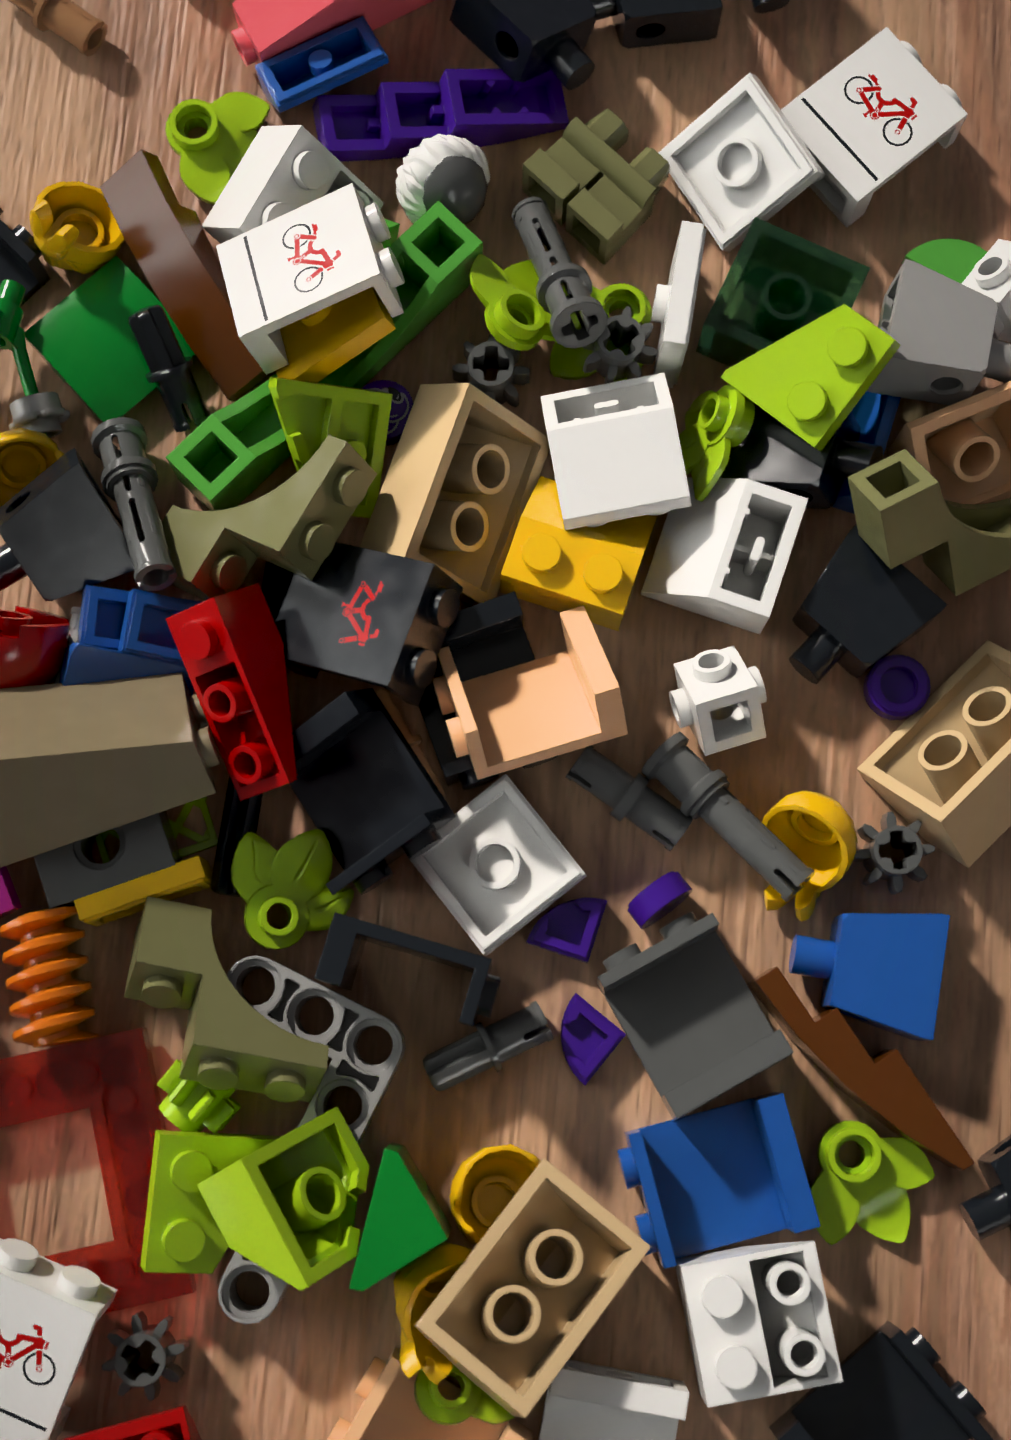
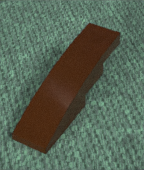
(181, 270)
(877, 1084)

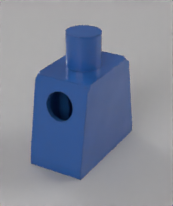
(879, 969)

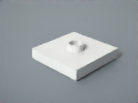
(740, 162)
(676, 301)
(498, 865)

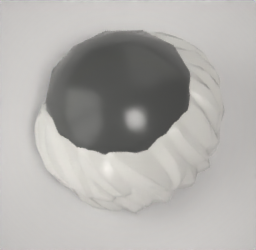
(443, 171)

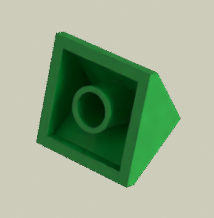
(400, 1220)

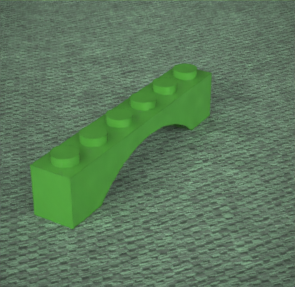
(246, 440)

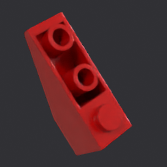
(241, 685)

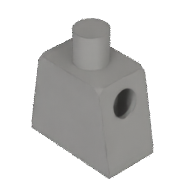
(942, 338)

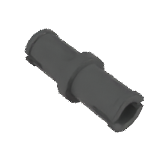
(629, 797)

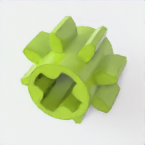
(194, 1106)

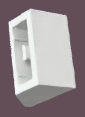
(276, 176)
(615, 451)
(727, 552)
(757, 1321)

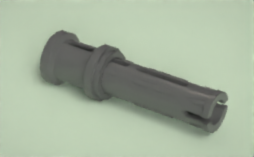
(539, 230)
(130, 482)
(706, 796)

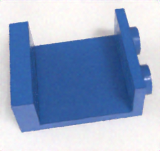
(718, 1178)

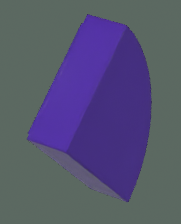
(569, 928)
(587, 1038)

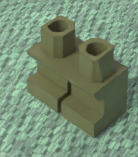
(593, 185)

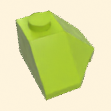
(294, 1201)

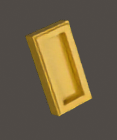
(130, 897)

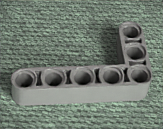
(345, 1069)

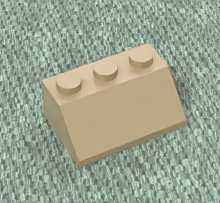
(458, 486)
(954, 759)
(532, 1289)

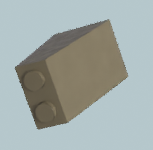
(97, 758)

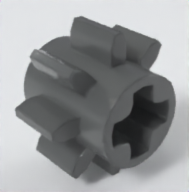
(493, 355)
(614, 364)
(900, 838)
(127, 1355)

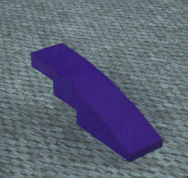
(464, 103)

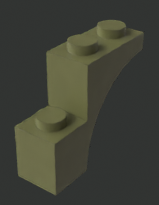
(905, 515)
(286, 527)
(224, 1036)

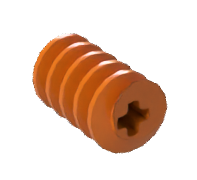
(47, 978)

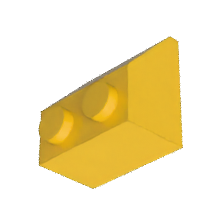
(577, 564)

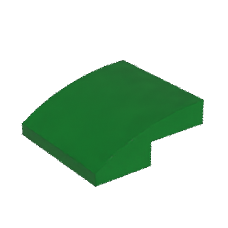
(93, 345)

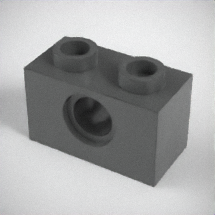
(73, 873)

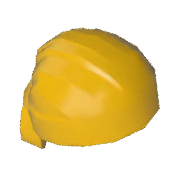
(75, 227)
(820, 836)
(415, 1290)

